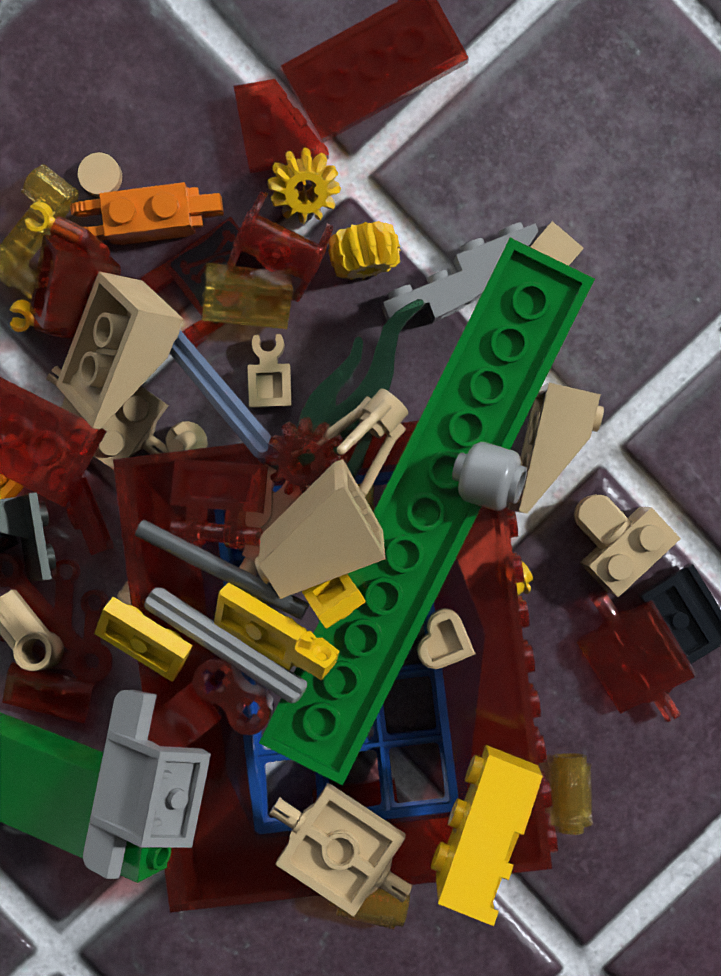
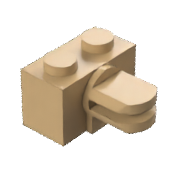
(623, 543)

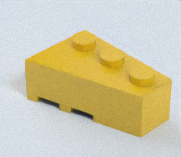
(485, 833)

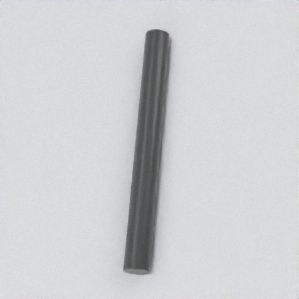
(220, 568)

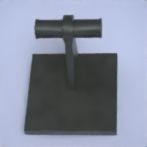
(25, 518)

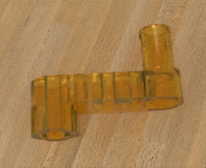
(22, 243)

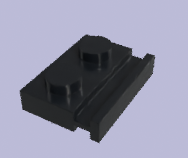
(688, 611)

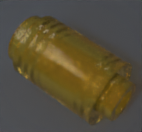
(571, 793)
(380, 910)

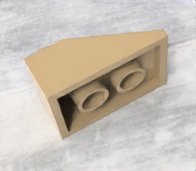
(116, 346)
(555, 433)

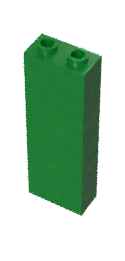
(51, 792)

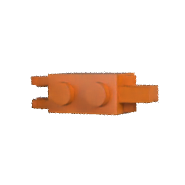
(149, 213)

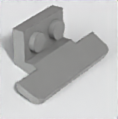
(142, 789)

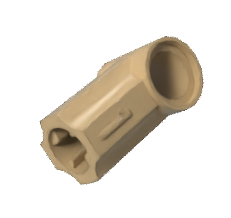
(22, 629)

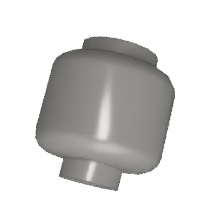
(489, 476)

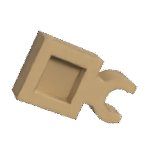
(269, 382)

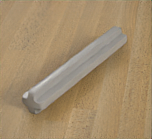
(224, 645)

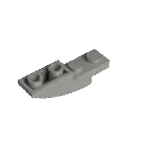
(452, 292)

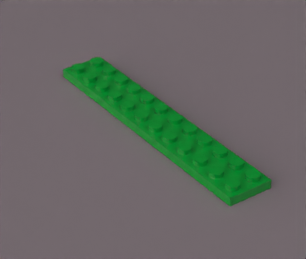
(421, 513)

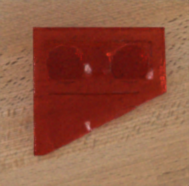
(272, 126)

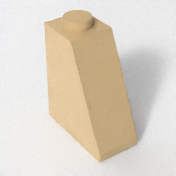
(321, 535)

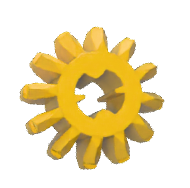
(300, 170)
(364, 250)

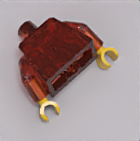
(63, 276)

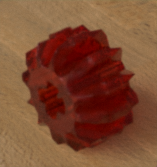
(290, 449)

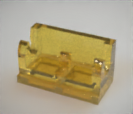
(246, 296)

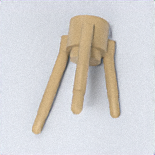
(378, 416)

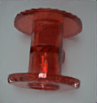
(279, 247)

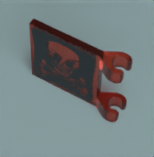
(189, 273)

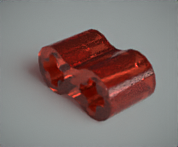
(233, 695)
(182, 719)

